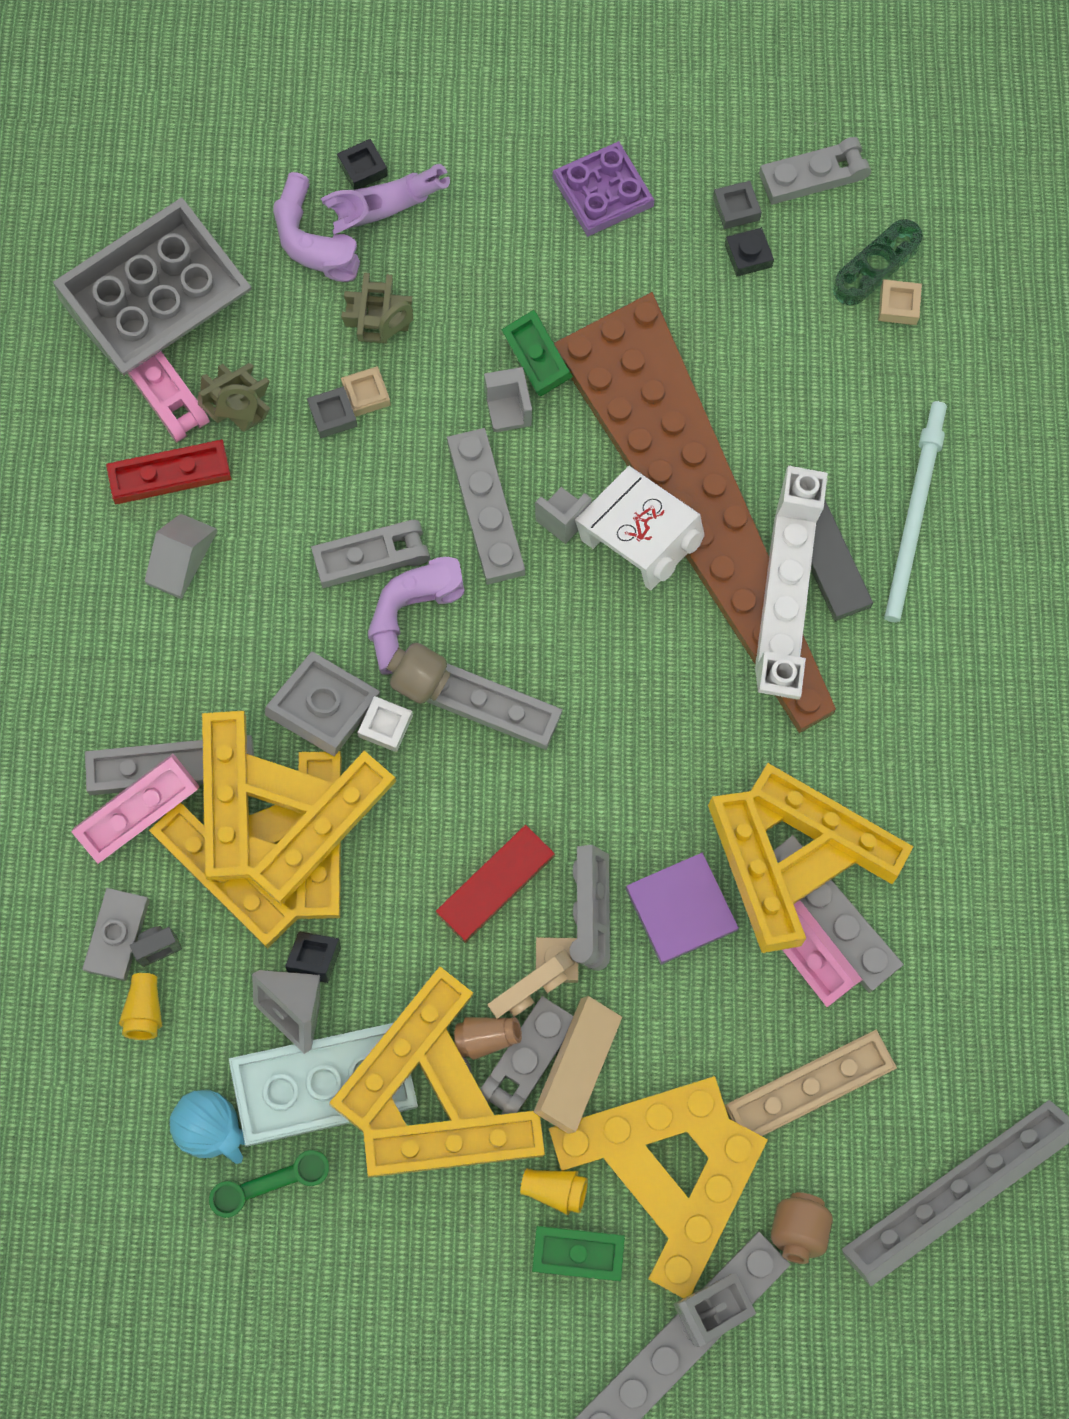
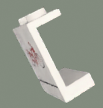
(642, 525)

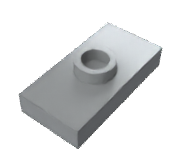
(115, 929)

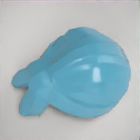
(206, 1126)

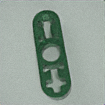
(883, 247)

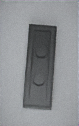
(836, 570)

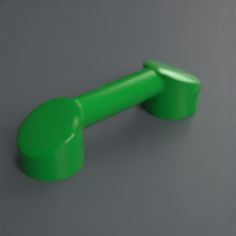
(230, 1196)

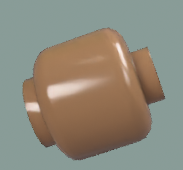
(801, 1227)

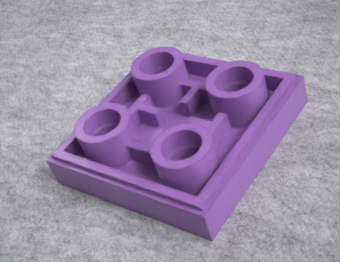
(603, 188)
(681, 908)

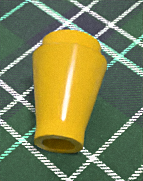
(141, 1009)
(557, 1189)

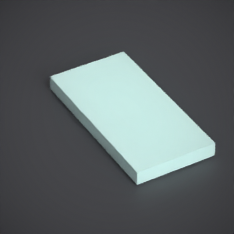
(290, 1091)

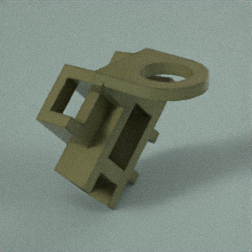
(383, 312)
(233, 399)

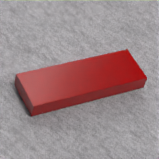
(168, 471)
(495, 883)

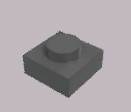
(737, 204)
(332, 412)
(155, 945)

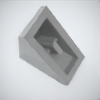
(178, 554)
(289, 1003)
(714, 1310)

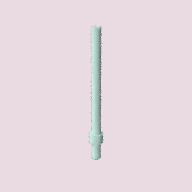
(930, 443)

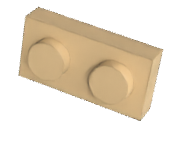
(518, 996)

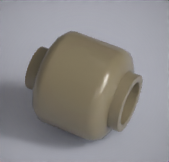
(418, 673)

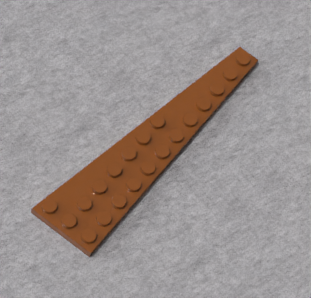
(659, 427)

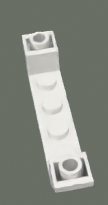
(778, 657)

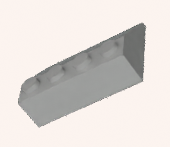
(151, 287)

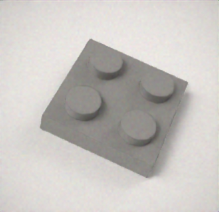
(321, 703)

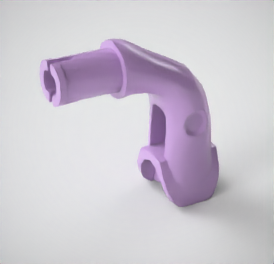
(383, 200)
(325, 254)
(437, 581)

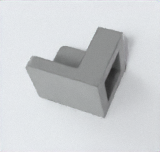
(508, 399)
(560, 513)

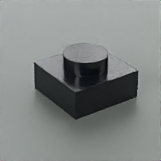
(362, 164)
(749, 252)
(313, 955)

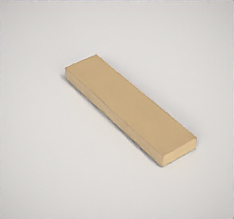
(812, 1085)

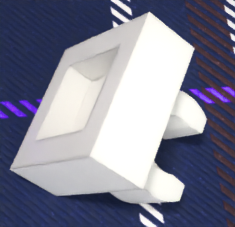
(385, 724)

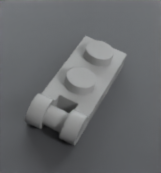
(814, 171)
(369, 553)
(592, 908)
(529, 1059)

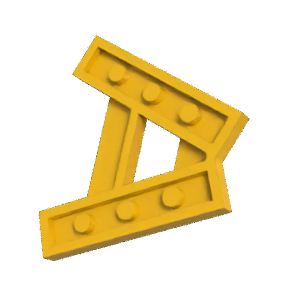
(327, 807)
(773, 887)
(259, 912)
(473, 1130)
(691, 1222)

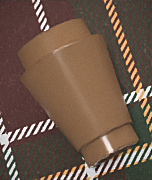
(486, 1035)

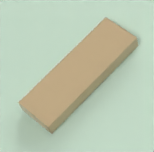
(578, 1065)

